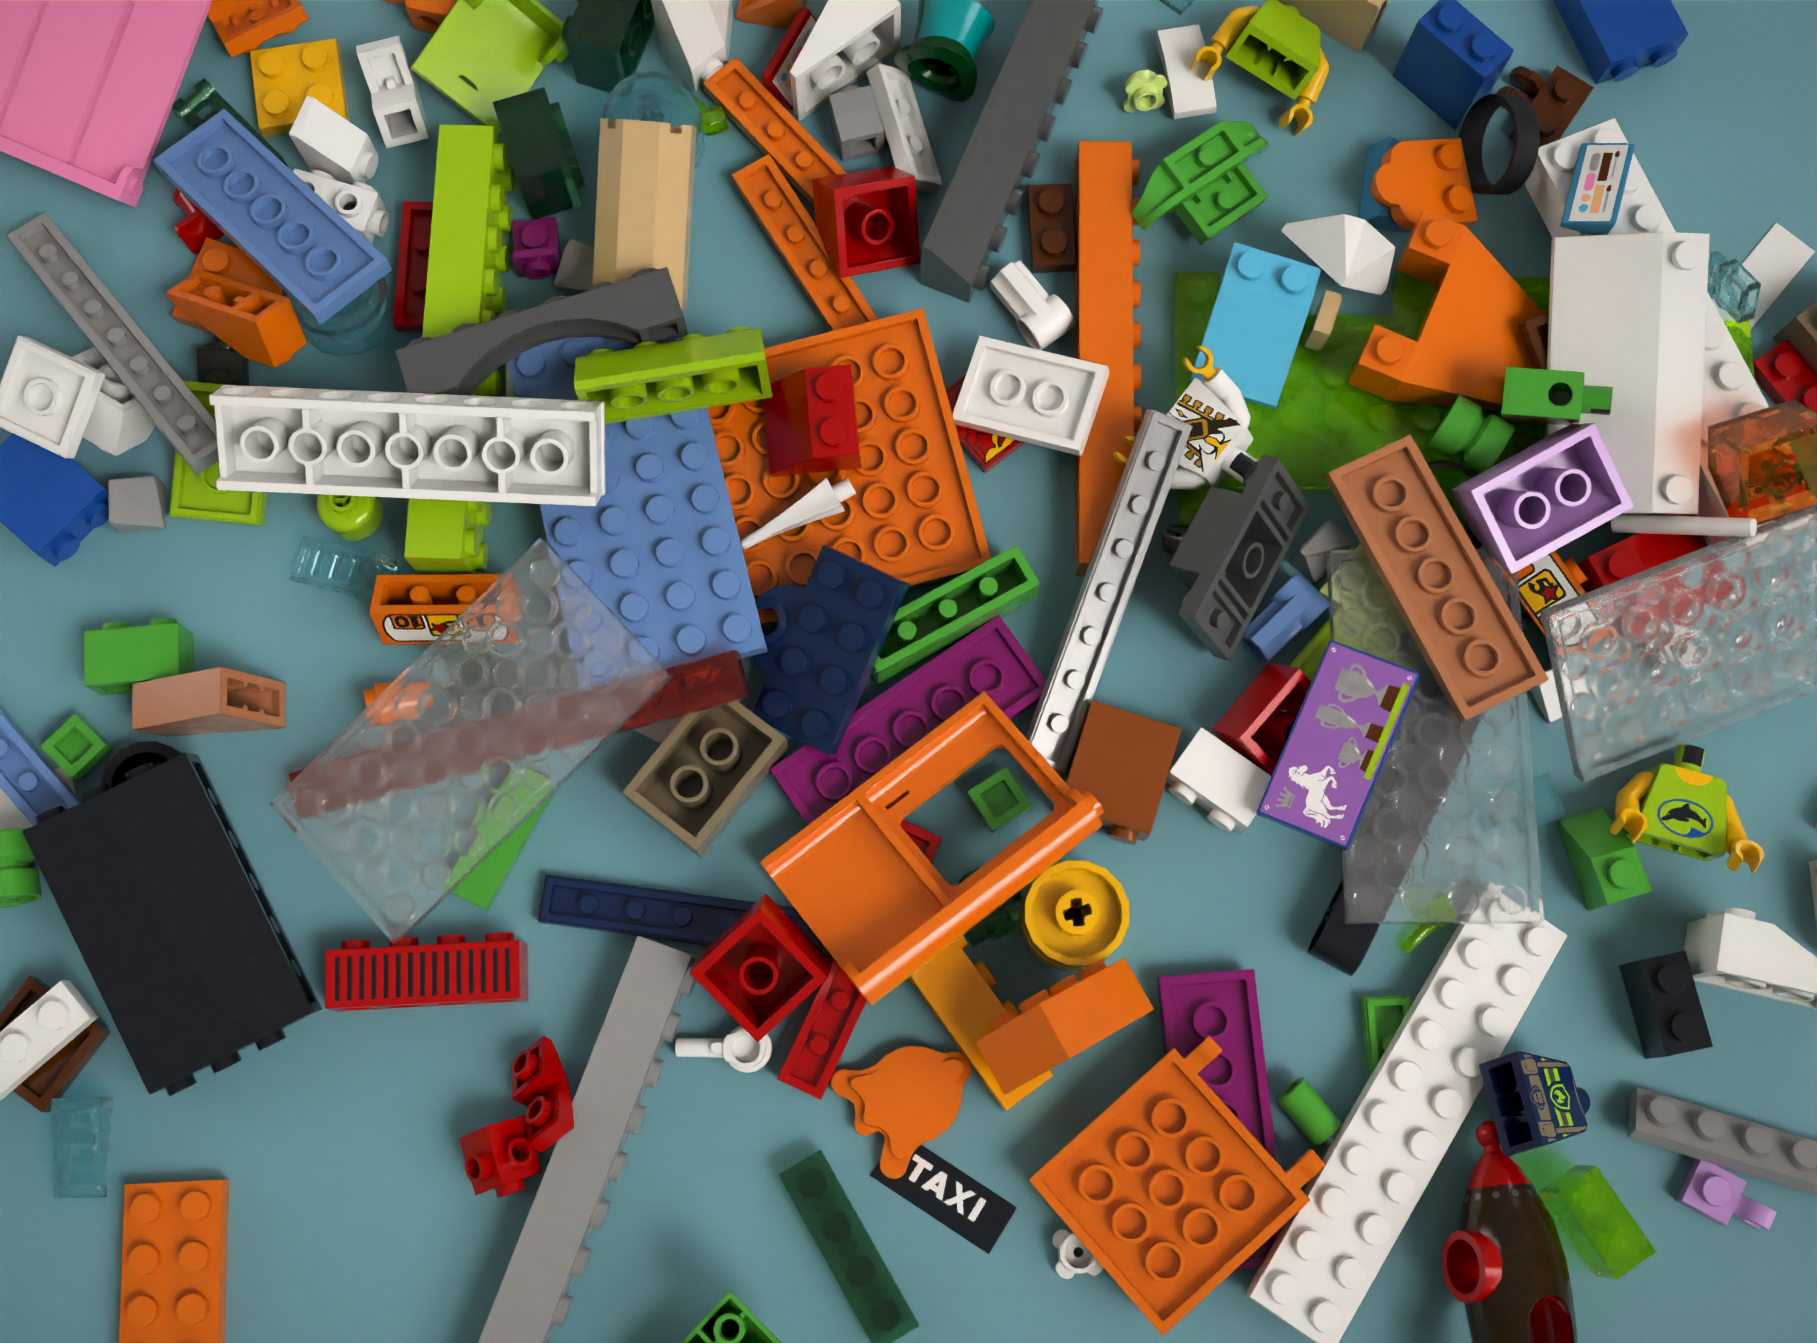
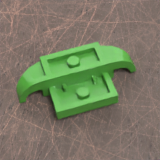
(1206, 181)

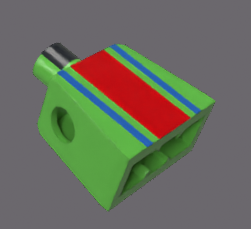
(1529, 390)

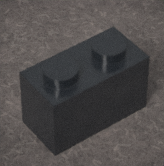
(1665, 1005)

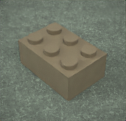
(706, 773)

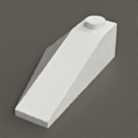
(694, 36)

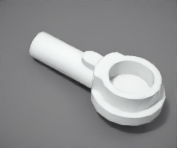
(736, 1048)

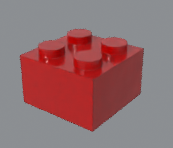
(761, 967)

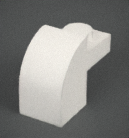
(393, 92)

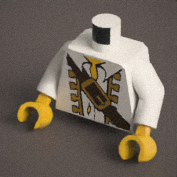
(1218, 430)

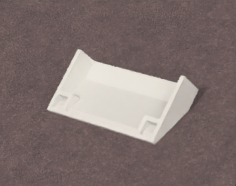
(1636, 322)

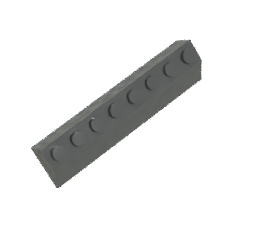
(1005, 145)

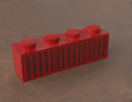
(426, 974)

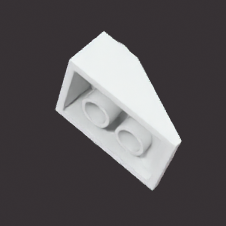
(842, 48)
(1750, 958)

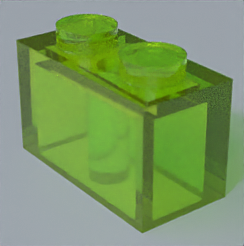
(1597, 1221)

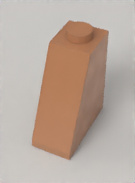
(208, 703)

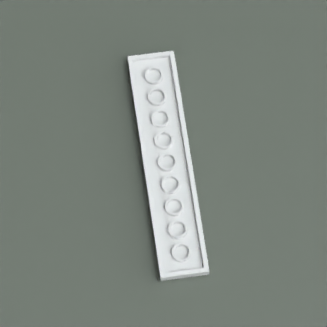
(1402, 1126)

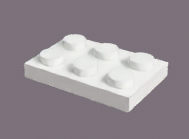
(1030, 395)

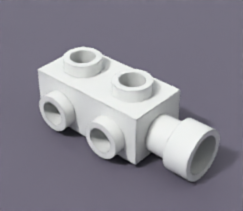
(369, 212)

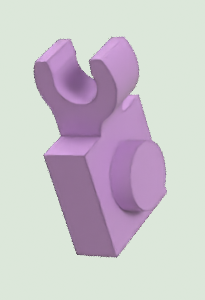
(1718, 1197)

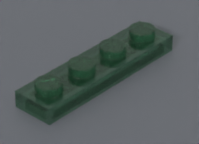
(848, 1249)

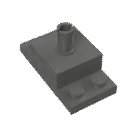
(1234, 553)

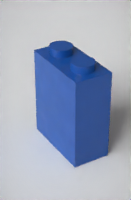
(1623, 34)
(1451, 61)
(48, 499)

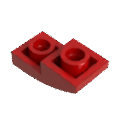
(544, 1089)

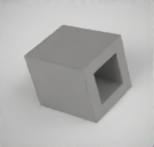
(856, 122)

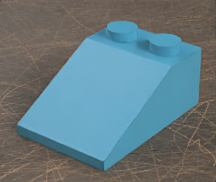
(1258, 321)

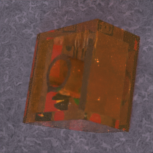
(1765, 461)

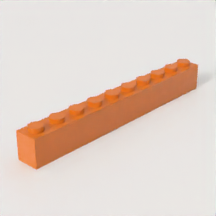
(1105, 325)

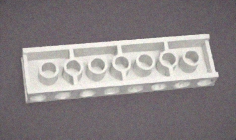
(410, 445)

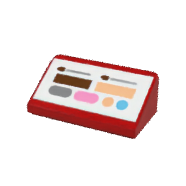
(777, 72)

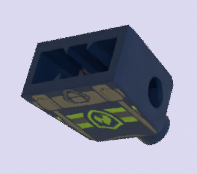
(1533, 1101)

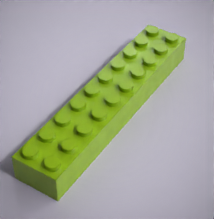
(462, 289)

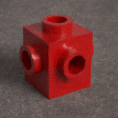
(499, 1157)

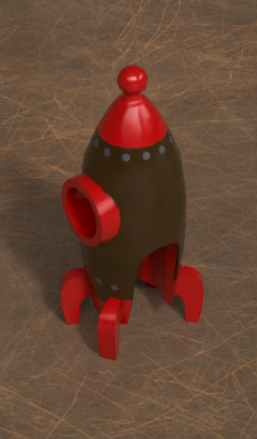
(1508, 1256)

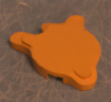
(906, 1098)

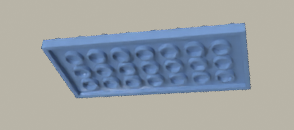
(664, 532)

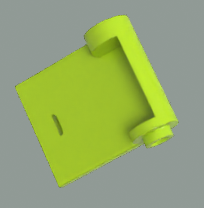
(492, 47)

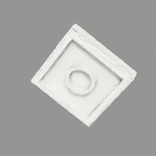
(47, 396)

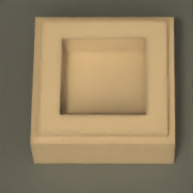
(1323, 320)

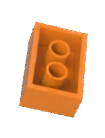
(1062, 1022)

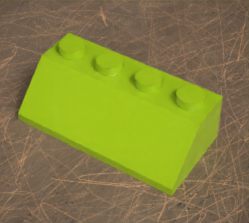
(675, 375)

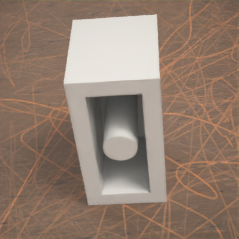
(1218, 782)

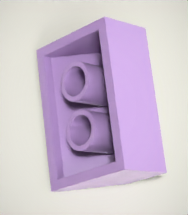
(1543, 496)

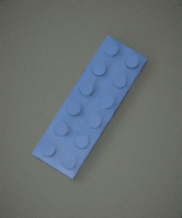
(273, 216)

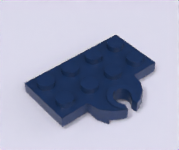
(824, 647)

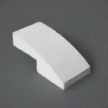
(1185, 88)

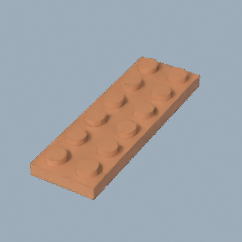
(1436, 579)

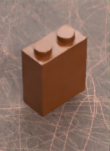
(1124, 766)

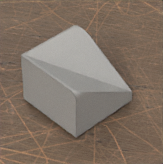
(575, 268)
(137, 504)
(1311, 556)

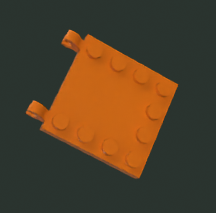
(1172, 1188)

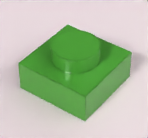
(76, 747)
(999, 799)

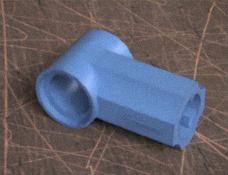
(1290, 611)

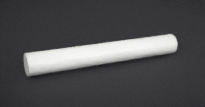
(1684, 525)

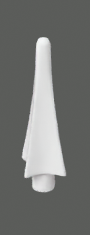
(817, 504)

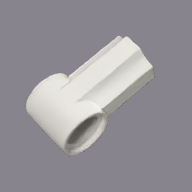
(1037, 315)

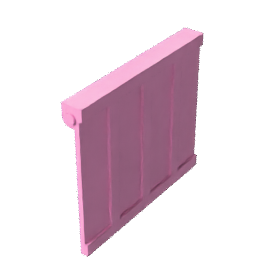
(93, 85)

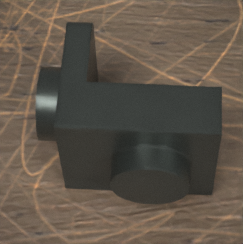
(221, 364)

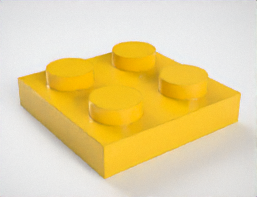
(291, 73)

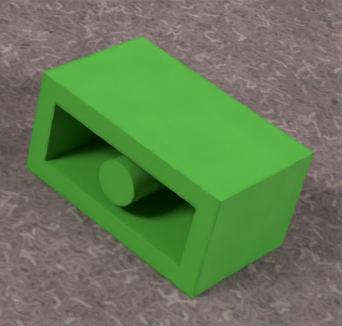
(131, 655)

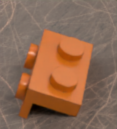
(249, 23)

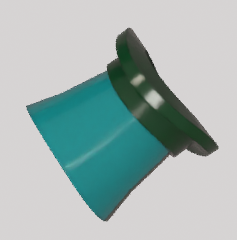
(946, 45)

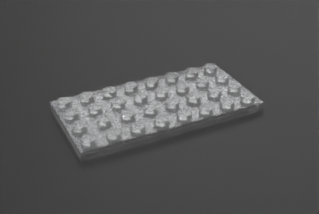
(1687, 645)
(470, 740)
(1455, 800)

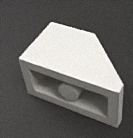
(333, 143)

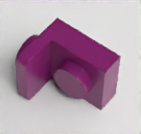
(536, 247)

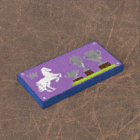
(1338, 744)

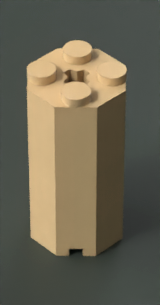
(644, 200)

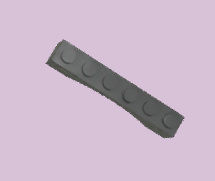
(626, 311)

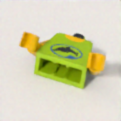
(1276, 48)
(1684, 812)

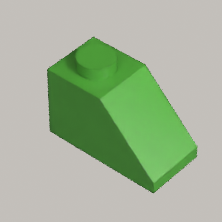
(1602, 862)

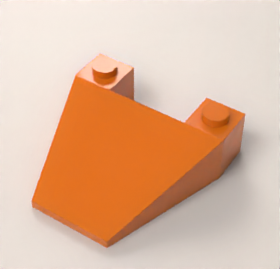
(1465, 333)

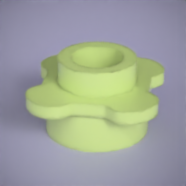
(1144, 91)

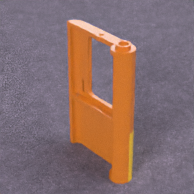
(873, 889)

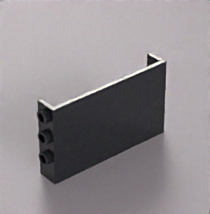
(172, 922)

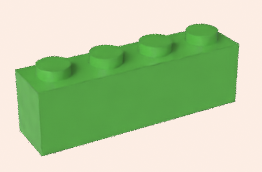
(956, 611)

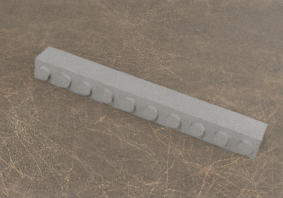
(591, 1154)

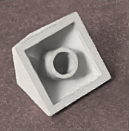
(1346, 250)

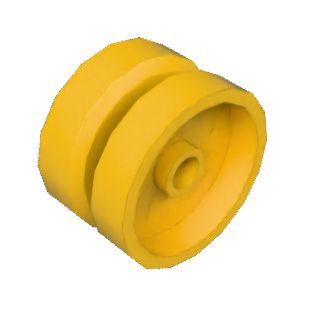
(1091, 893)

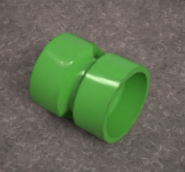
(1471, 435)
(17, 879)

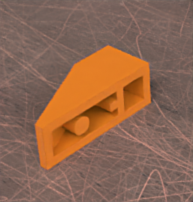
(243, 316)

